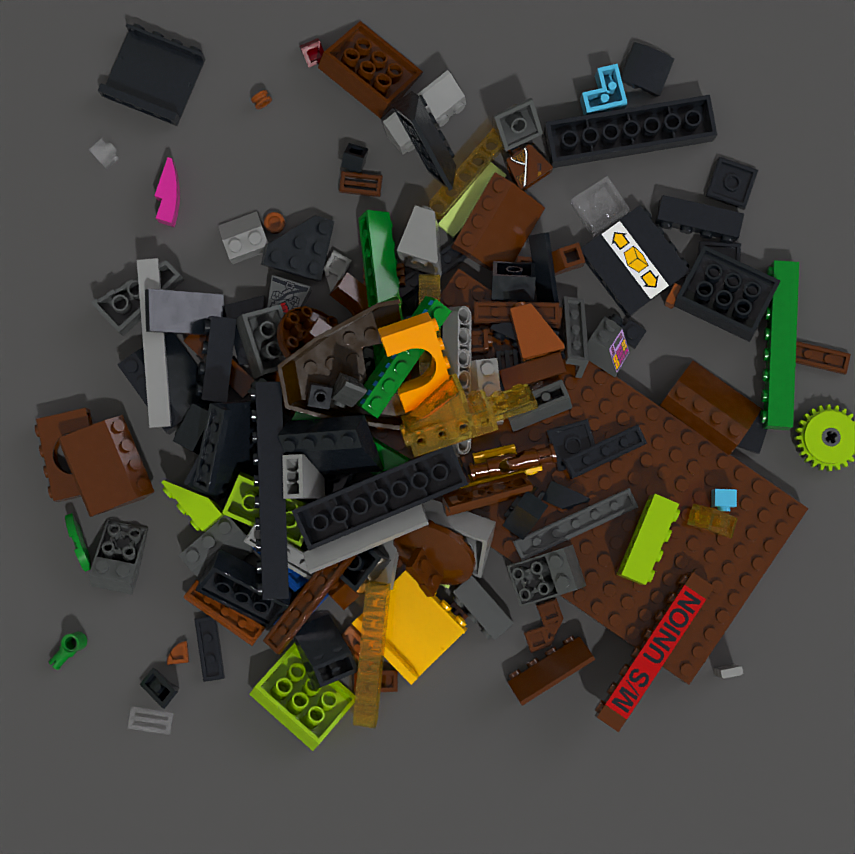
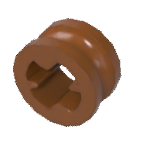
(261, 99)

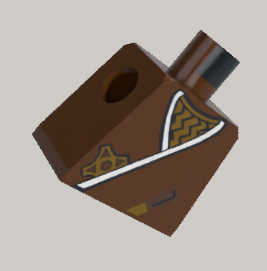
(527, 166)

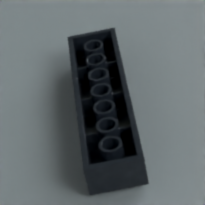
(630, 131)
(381, 496)

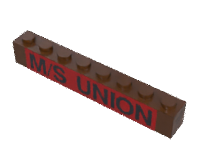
(654, 651)

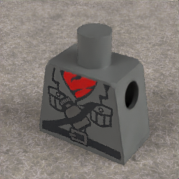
(287, 293)

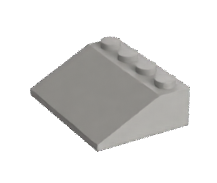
(475, 529)

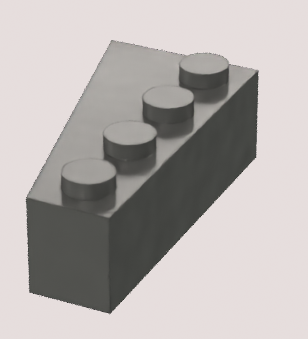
(122, 305)

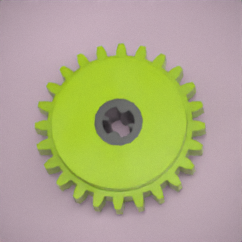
(816, 429)

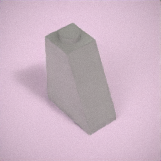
(301, 478)

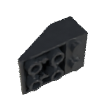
(324, 652)

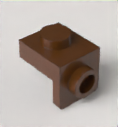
(481, 341)

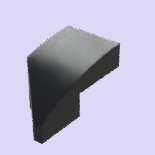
(563, 497)

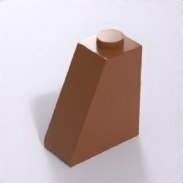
(533, 333)

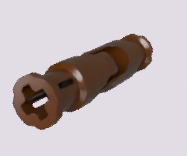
(525, 459)

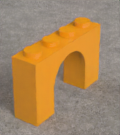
(421, 334)

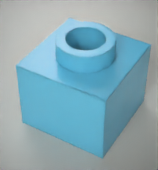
(724, 499)

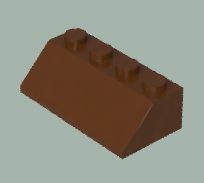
(550, 670)

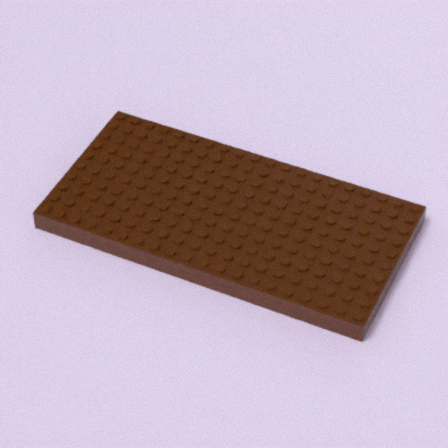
(673, 465)

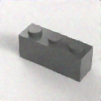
(550, 400)
(482, 608)

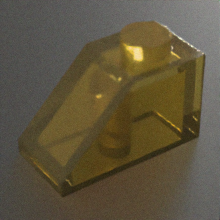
(712, 520)

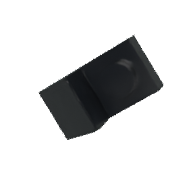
(159, 688)

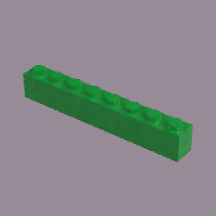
(379, 263)
(781, 348)

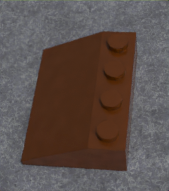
(369, 69)
(498, 223)
(711, 407)
(106, 465)

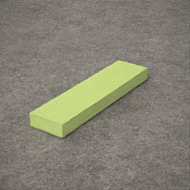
(458, 214)

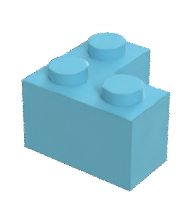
(608, 96)

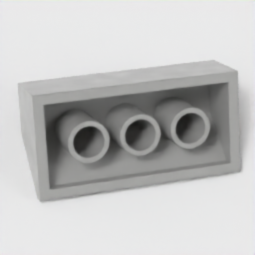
(442, 100)

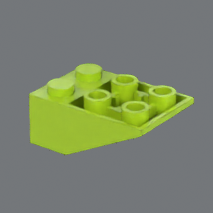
(201, 509)

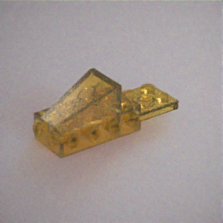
(450, 408)

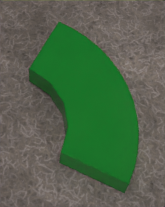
(81, 550)

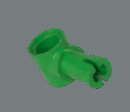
(67, 649)

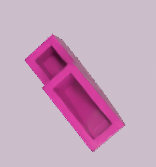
(168, 194)

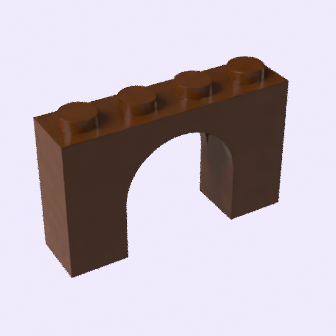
(347, 292)
(49, 429)

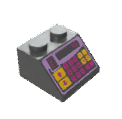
(608, 347)

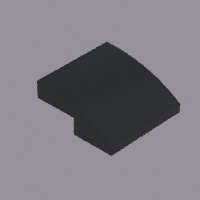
(646, 69)

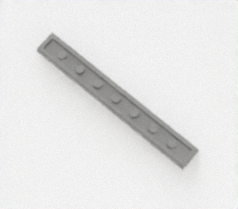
(154, 351)

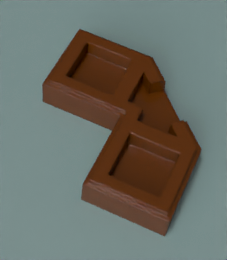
(544, 635)

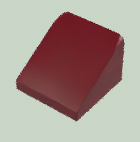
(312, 52)

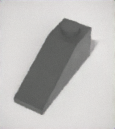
(347, 391)

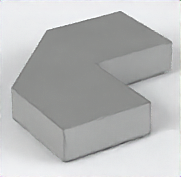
(336, 268)

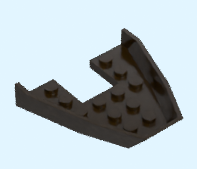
(342, 352)

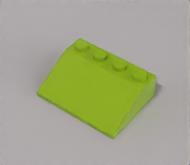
(294, 703)

